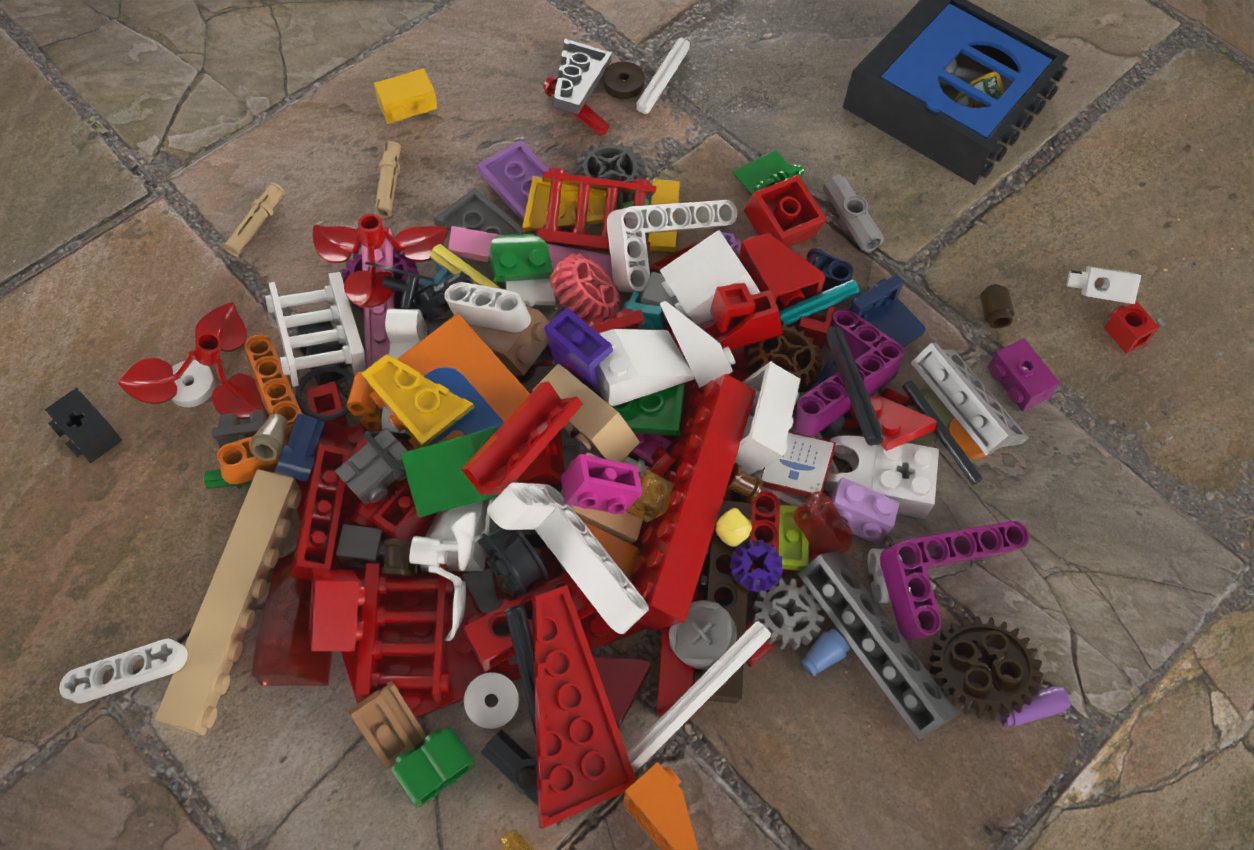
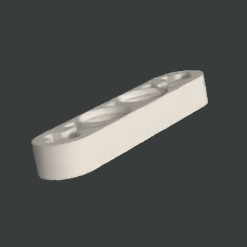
(123, 671)

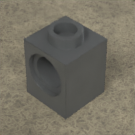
(360, 546)

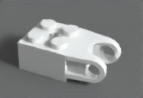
(900, 473)

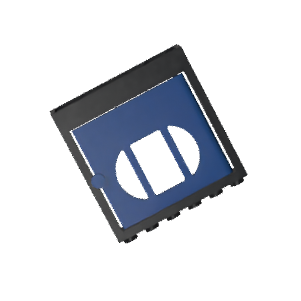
(902, 96)

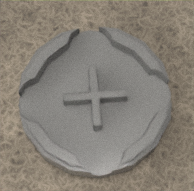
(704, 634)

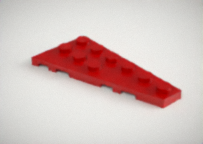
(576, 732)

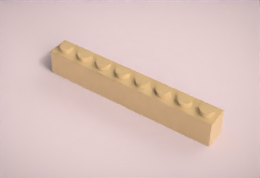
(230, 604)

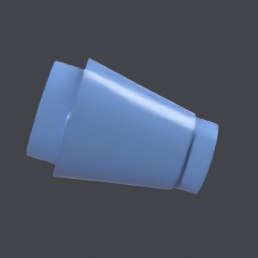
(825, 652)

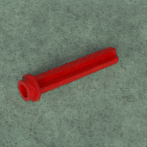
(586, 114)

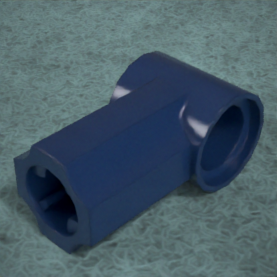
(298, 454)

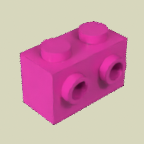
(601, 484)

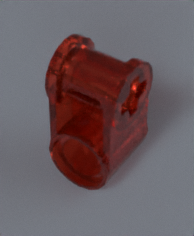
(824, 527)

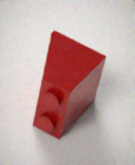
(780, 270)

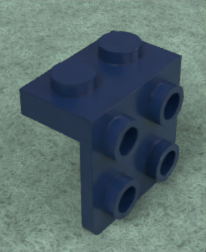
(887, 312)

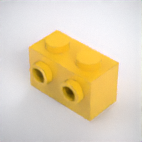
(405, 95)

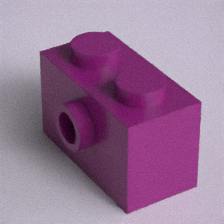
(1023, 374)

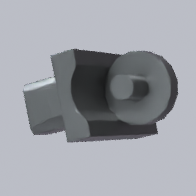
(231, 430)

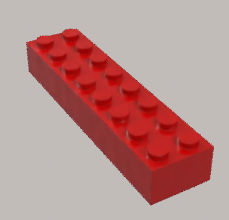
(680, 538)

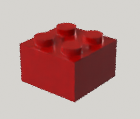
(785, 212)
(333, 610)

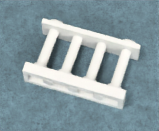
(339, 312)

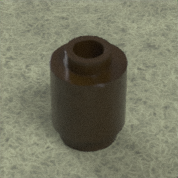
(997, 306)

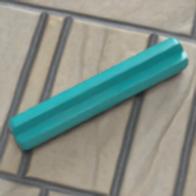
(819, 302)

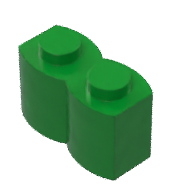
(432, 766)

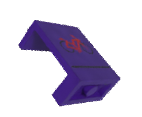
(577, 347)

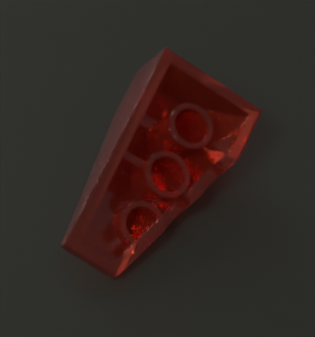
(283, 642)

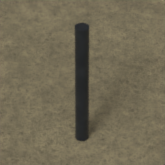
(943, 434)

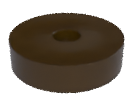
(623, 80)

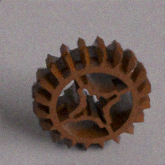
(787, 352)

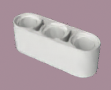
(488, 307)

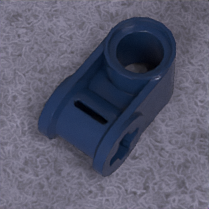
(834, 269)

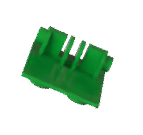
(766, 172)

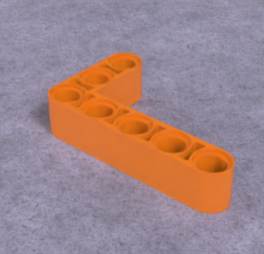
(277, 399)

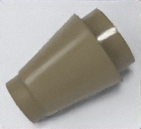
(269, 439)

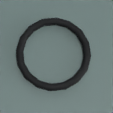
(308, 376)

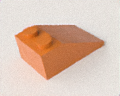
(661, 809)

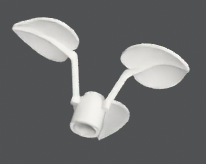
(435, 552)

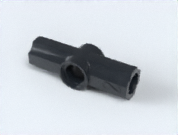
(432, 299)
(511, 761)

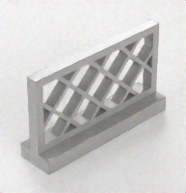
(968, 399)

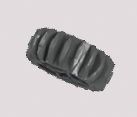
(609, 163)

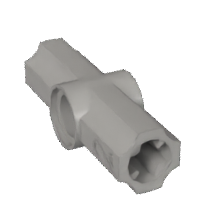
(853, 213)

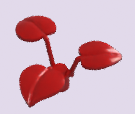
(364, 287)
(217, 331)

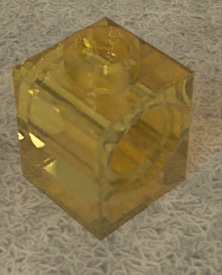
(654, 498)

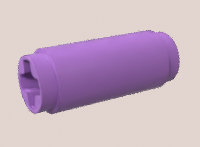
(1044, 704)

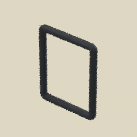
(369, 436)

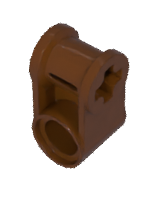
(742, 486)

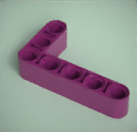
(877, 361)
(970, 546)

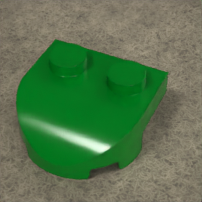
(519, 258)

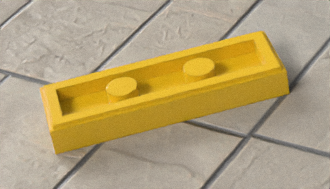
(666, 193)

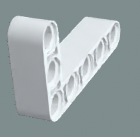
(661, 221)
(580, 553)

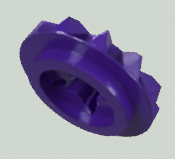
(759, 579)

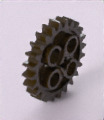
(1011, 660)

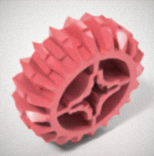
(585, 288)

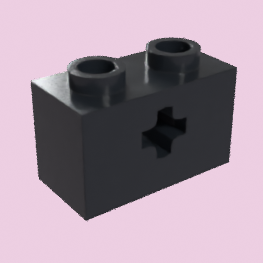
(83, 425)

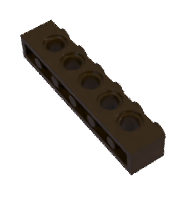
(714, 582)

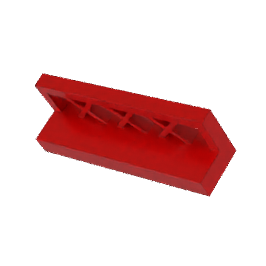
(520, 440)

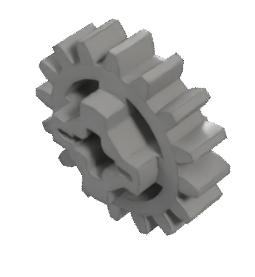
(800, 609)

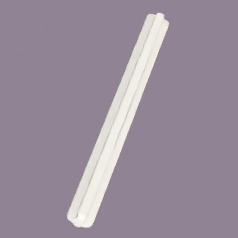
(698, 694)

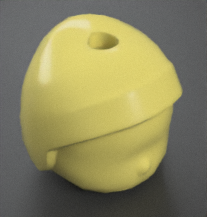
(733, 527)

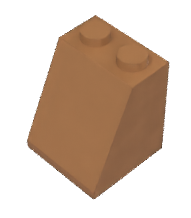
(518, 349)

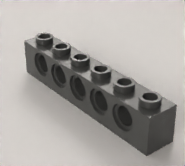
(878, 644)

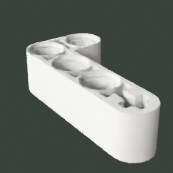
(404, 331)

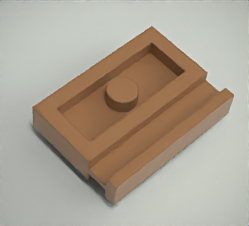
(387, 724)

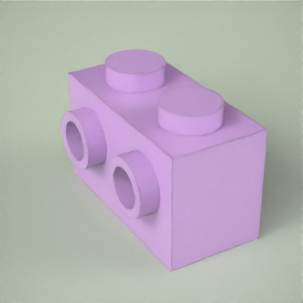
(864, 510)

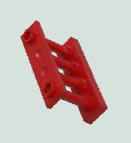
(579, 236)
(376, 616)

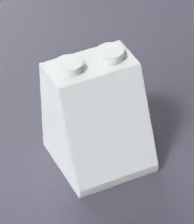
(698, 274)

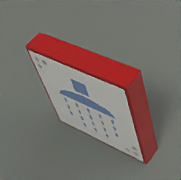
(802, 467)

